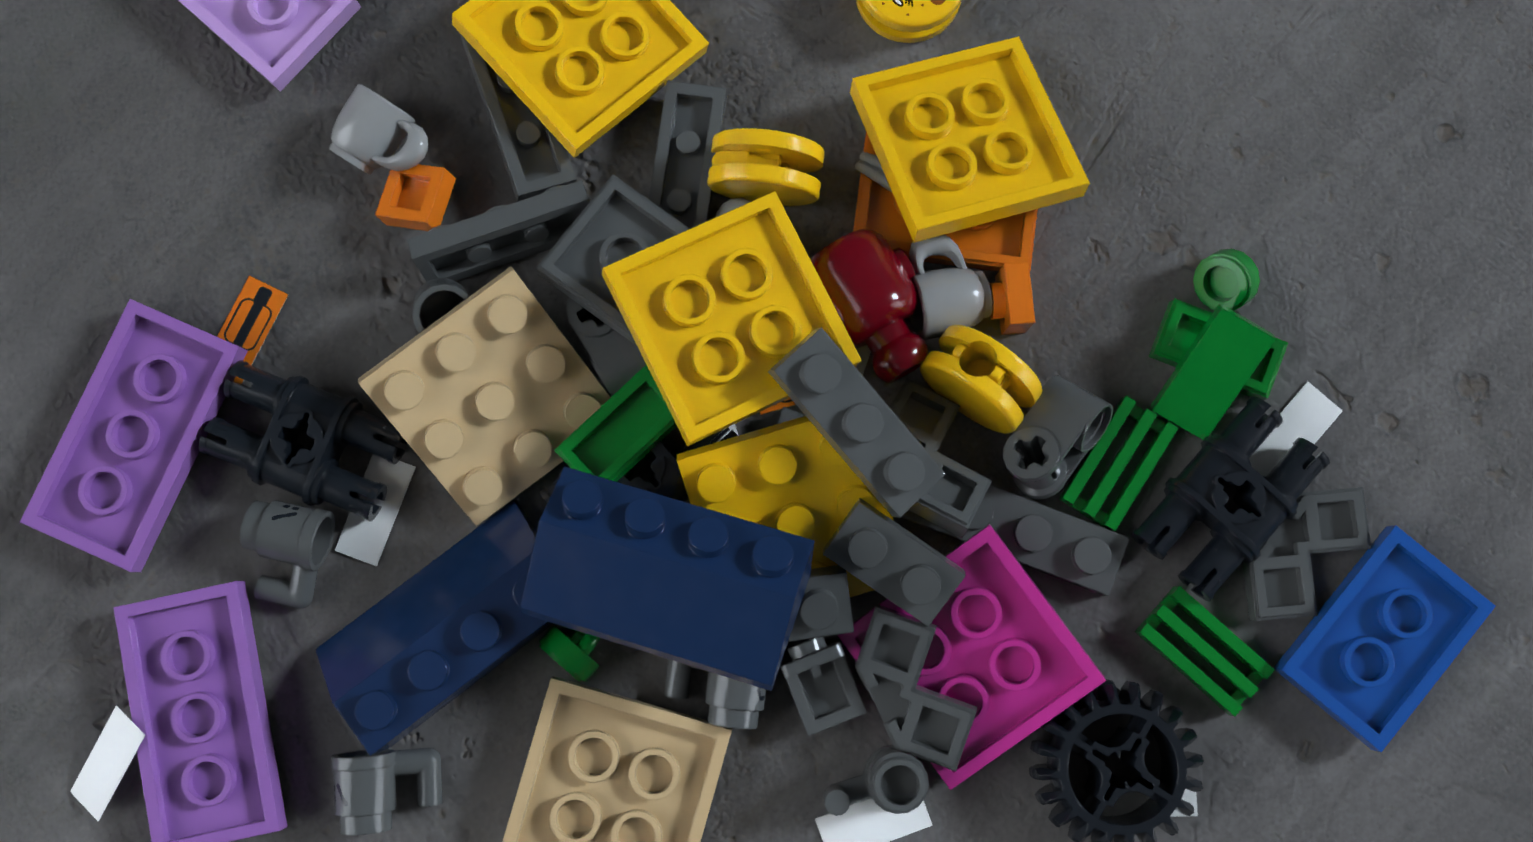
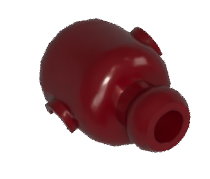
(874, 299)

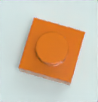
(416, 197)
(1013, 298)

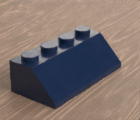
(667, 577)
(434, 633)

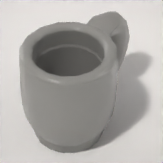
(372, 131)
(946, 294)

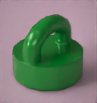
(1226, 279)
(571, 651)

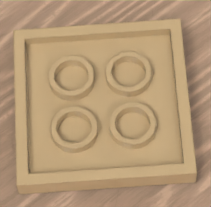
(487, 395)
(615, 771)

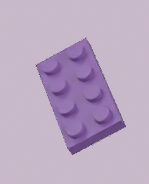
(133, 437)
(203, 716)

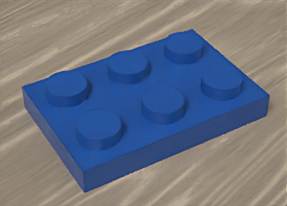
(1384, 638)

